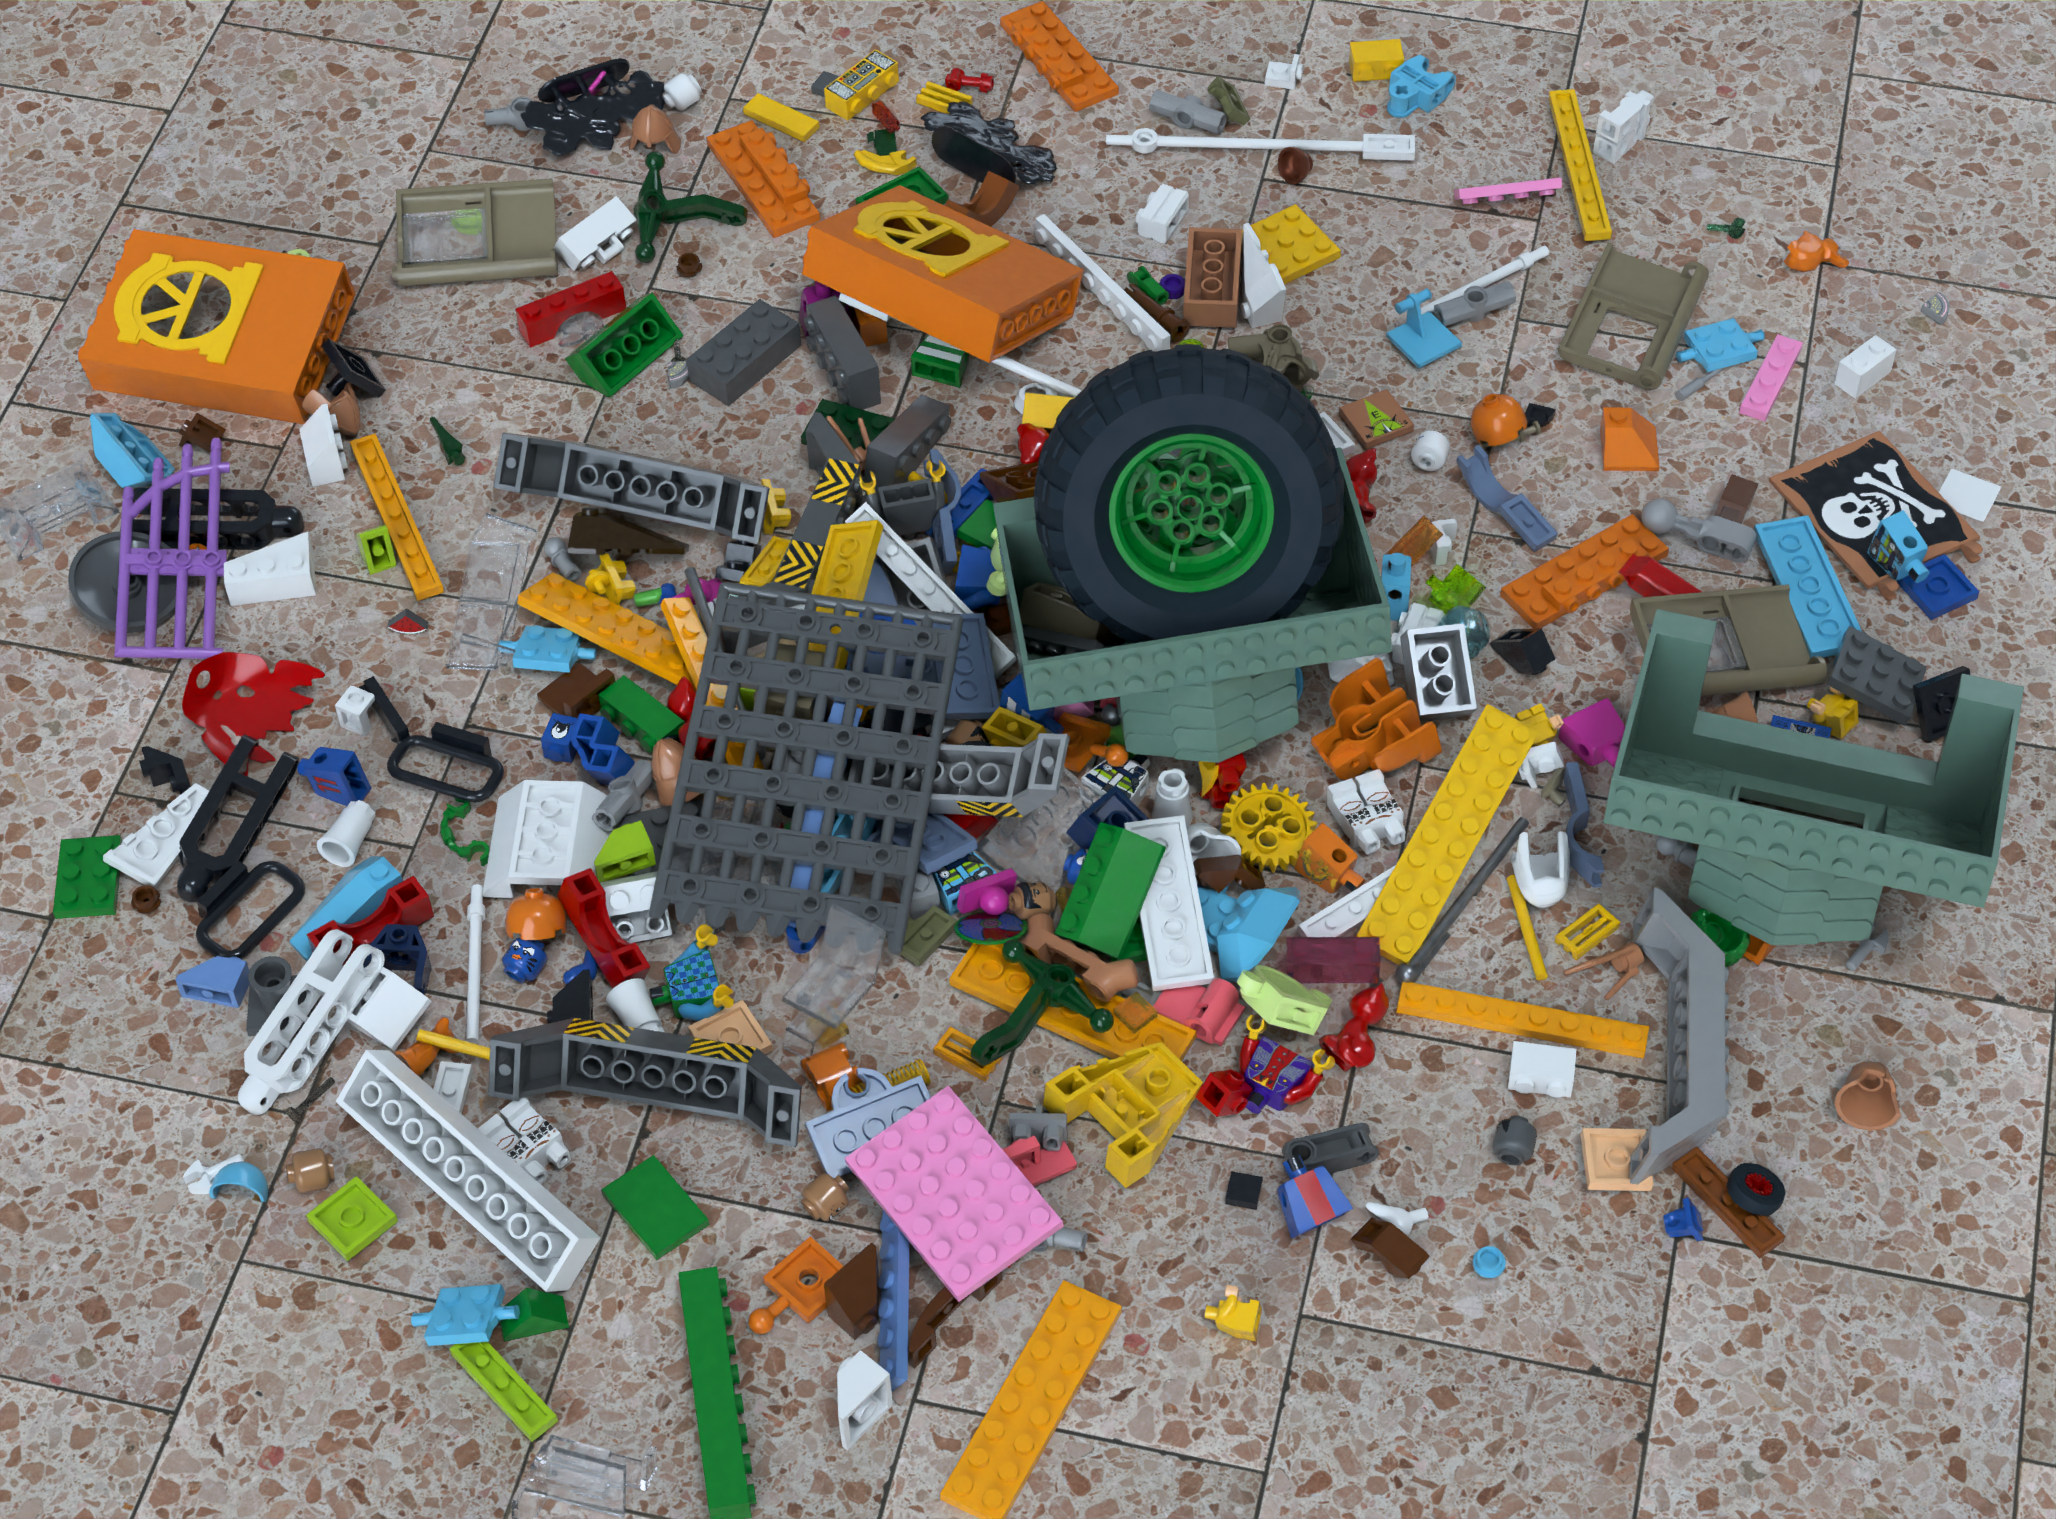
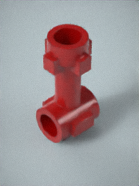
(957, 78)

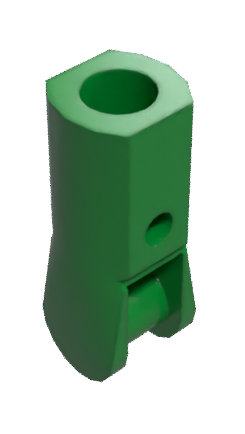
(1148, 285)

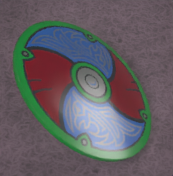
(990, 929)

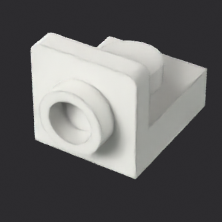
(1284, 74)
(1441, 548)
(353, 710)
(1539, 760)

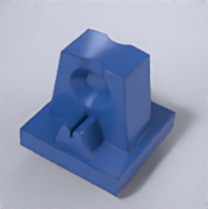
(1684, 1221)

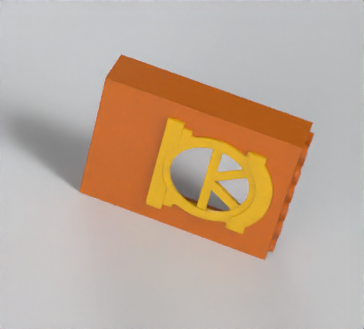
(973, 292)
(251, 363)

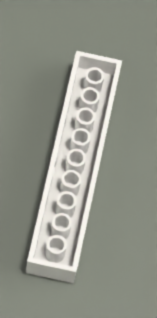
(468, 1170)

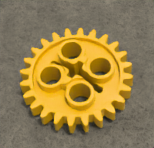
(1253, 808)

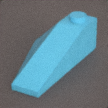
(351, 899)

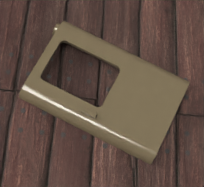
(1640, 292)

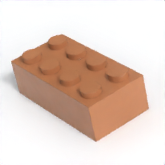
(1212, 277)

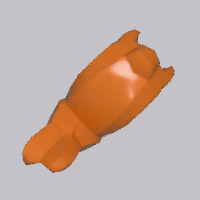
(1811, 251)

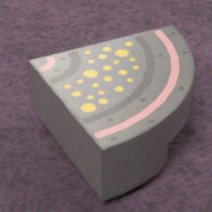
(1936, 308)
(677, 373)

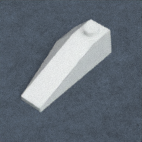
(1261, 283)

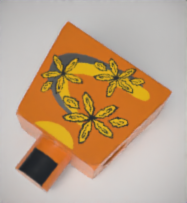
(1328, 861)

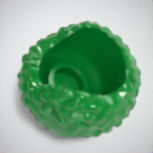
(1726, 936)

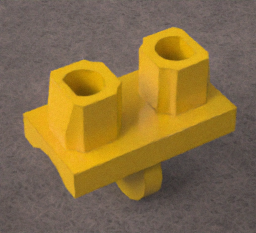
(775, 516)
(607, 580)

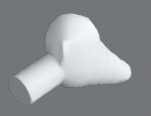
(1399, 1217)

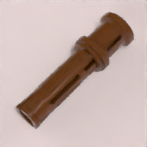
(1164, 316)

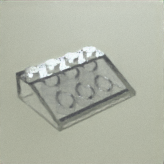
(1038, 842)

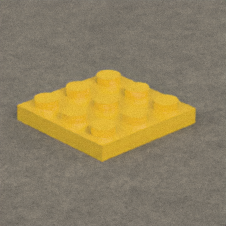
(1294, 243)

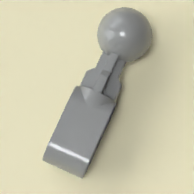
(1713, 535)

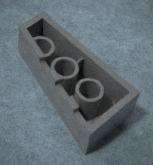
(906, 442)

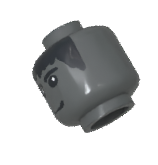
(1514, 1140)

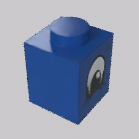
(556, 738)

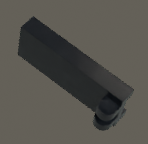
(386, 710)

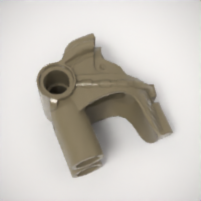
(1280, 351)

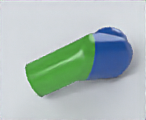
(655, 596)

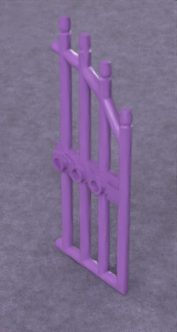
(171, 562)

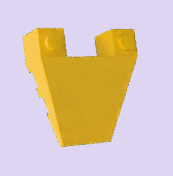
(1134, 1099)

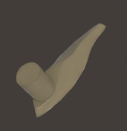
(1550, 789)

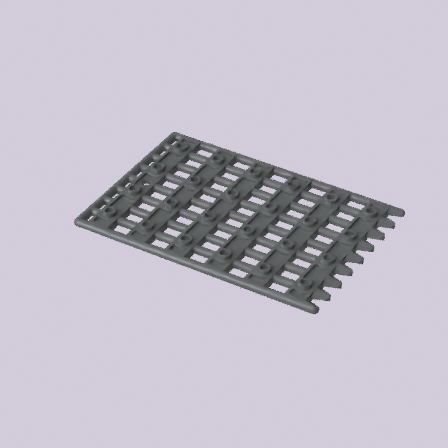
(761, 842)

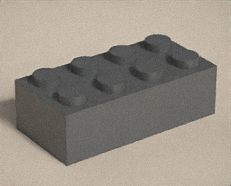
(744, 352)
(842, 354)

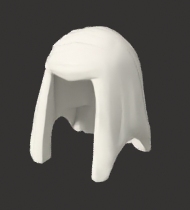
(1540, 877)

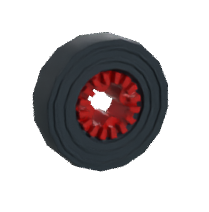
(1756, 1189)

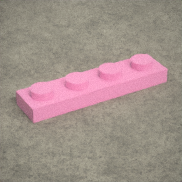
(1518, 189)
(1771, 377)

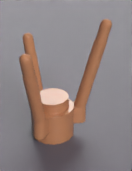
(858, 453)
(1623, 959)

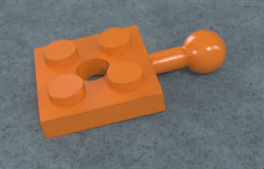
(1087, 740)
(786, 1283)

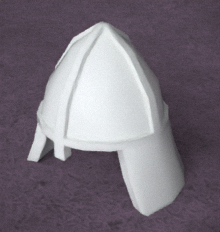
(1209, 842)

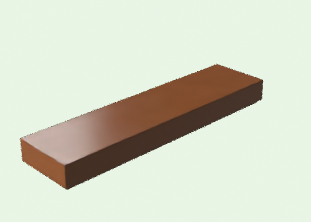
(1711, 1187)

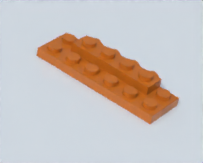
(1059, 56)
(765, 177)
(1581, 572)

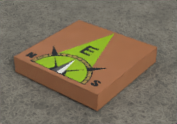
(1376, 419)

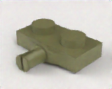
(1229, 99)
(926, 934)

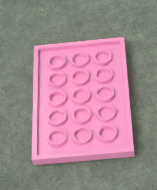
(954, 1193)

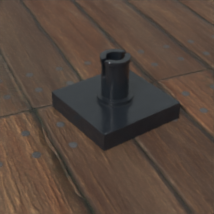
(351, 369)
(1935, 702)

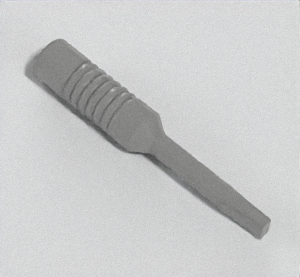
(1695, 385)

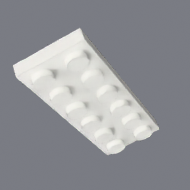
(1172, 910)

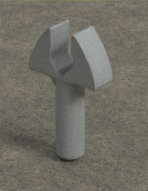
(1866, 946)

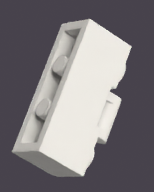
(590, 235)

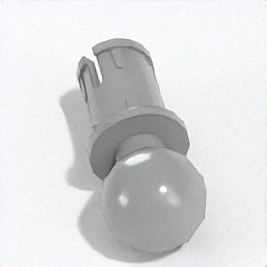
(560, 558)
(1683, 853)

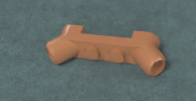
(1101, 978)

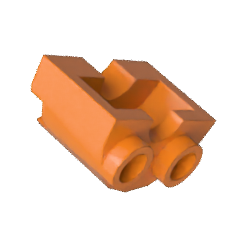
(826, 1069)

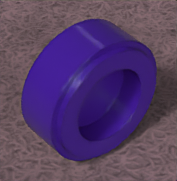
(1174, 285)

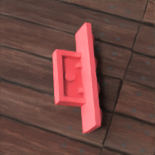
(1039, 1164)

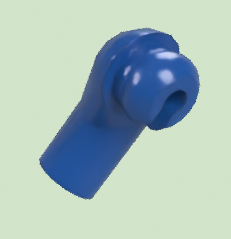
(588, 963)

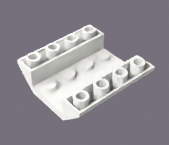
(543, 835)

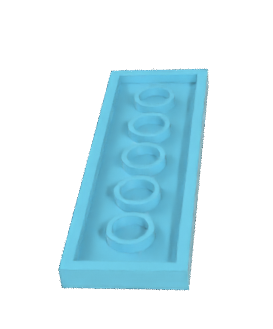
(1815, 592)

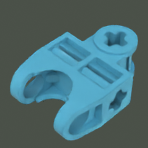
(1416, 88)

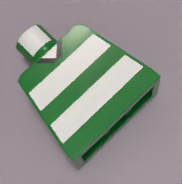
(939, 362)

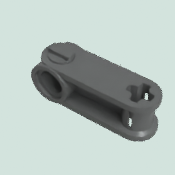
(1334, 1149)

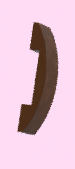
(937, 1311)

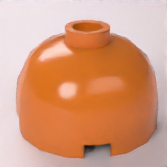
(1497, 419)
(535, 916)

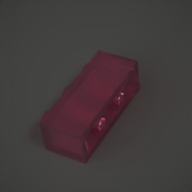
(1333, 959)

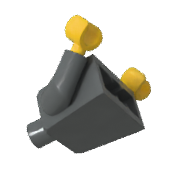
(908, 505)

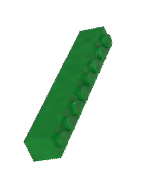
(715, 1394)

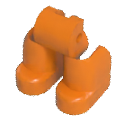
(1358, 705)

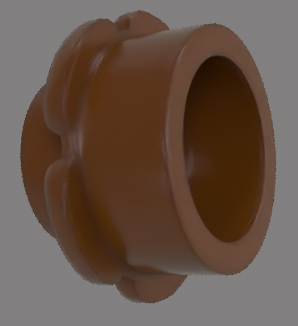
(689, 264)
(143, 894)

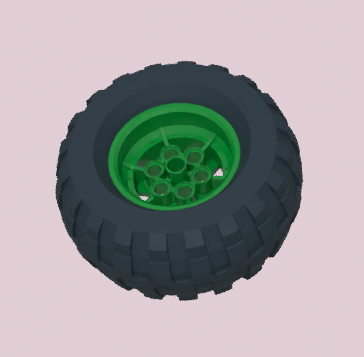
(1206, 407)

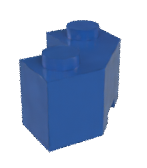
(595, 743)

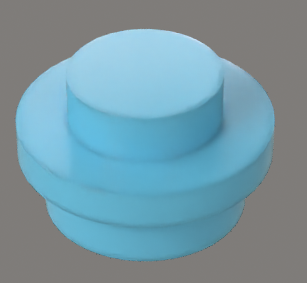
(1489, 1262)

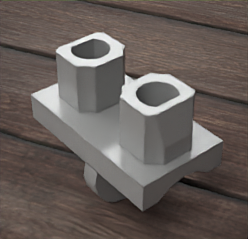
(1047, 1127)

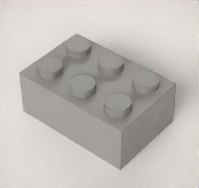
(1439, 671)

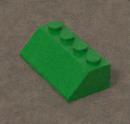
(624, 346)
(1110, 891)

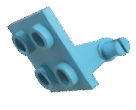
(1423, 335)

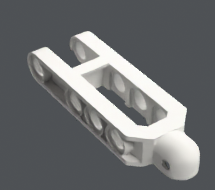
(320, 976)

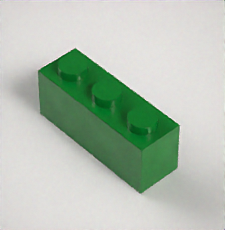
(638, 713)

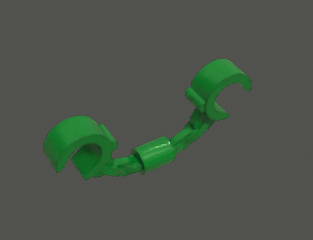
(449, 839)

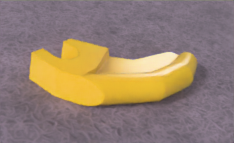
(890, 164)

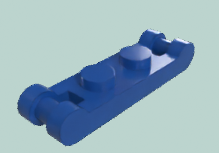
(972, 496)

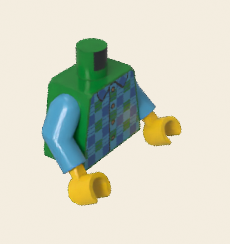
(693, 981)

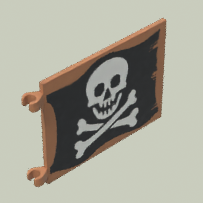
(1859, 487)

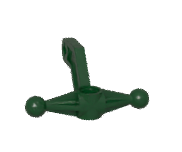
(676, 209)
(1052, 987)

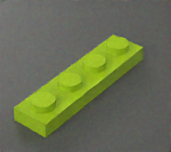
(505, 1387)

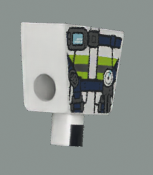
(1130, 778)

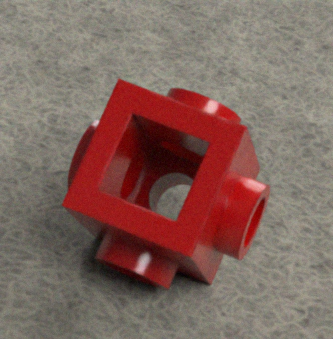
(1224, 1093)

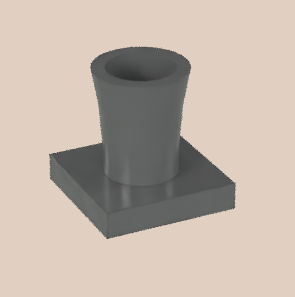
(268, 983)

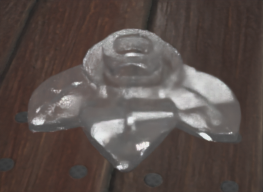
(579, 328)

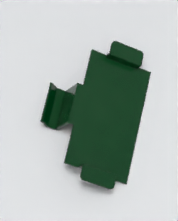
(884, 141)

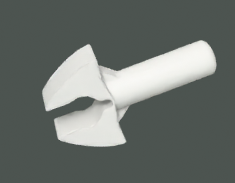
(207, 1174)

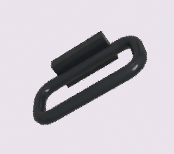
(454, 743)
(230, 890)

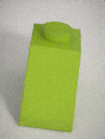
(376, 549)
(624, 852)

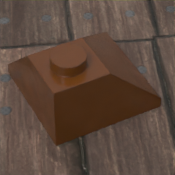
(854, 1294)

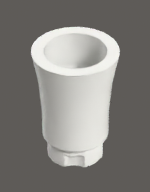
(1172, 796)
(346, 835)
(633, 1005)

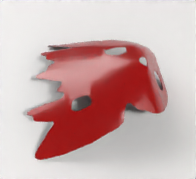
(254, 715)

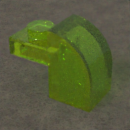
(1455, 590)

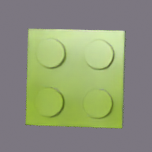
(352, 1218)

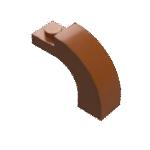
(990, 200)

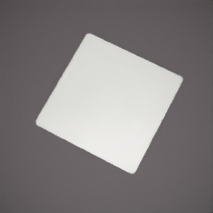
(1969, 494)

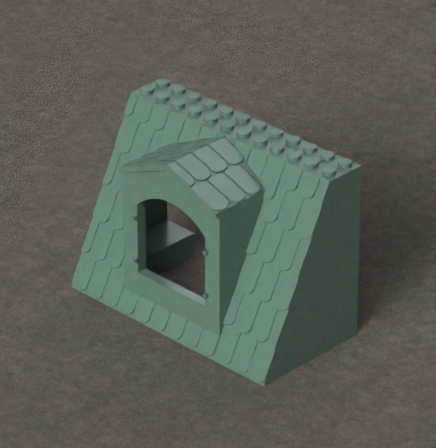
(1210, 689)
(1795, 875)

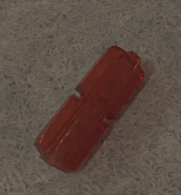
(885, 116)

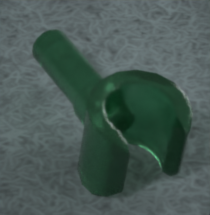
(1734, 230)

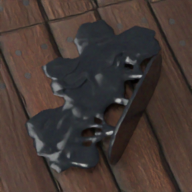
(588, 114)
(985, 146)

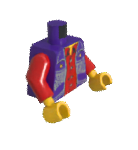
(1277, 1073)

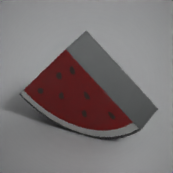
(407, 623)

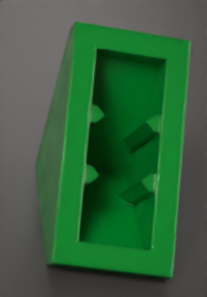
(539, 1314)

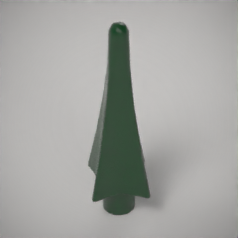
(451, 447)

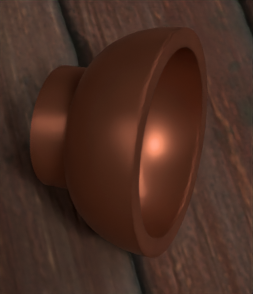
(1294, 165)

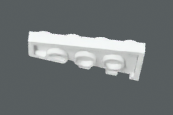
(155, 847)

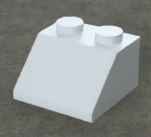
(862, 1396)

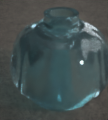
(1476, 627)

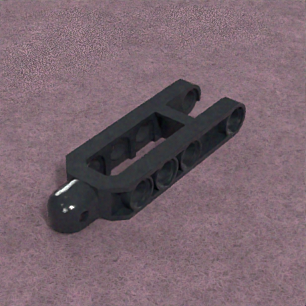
(262, 530)
(202, 869)

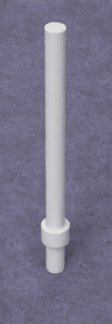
(1522, 262)
(476, 916)

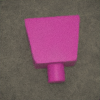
(1594, 733)

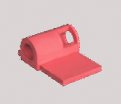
(1207, 1010)

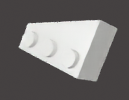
(272, 572)

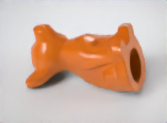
(421, 1054)

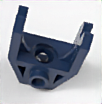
(410, 944)

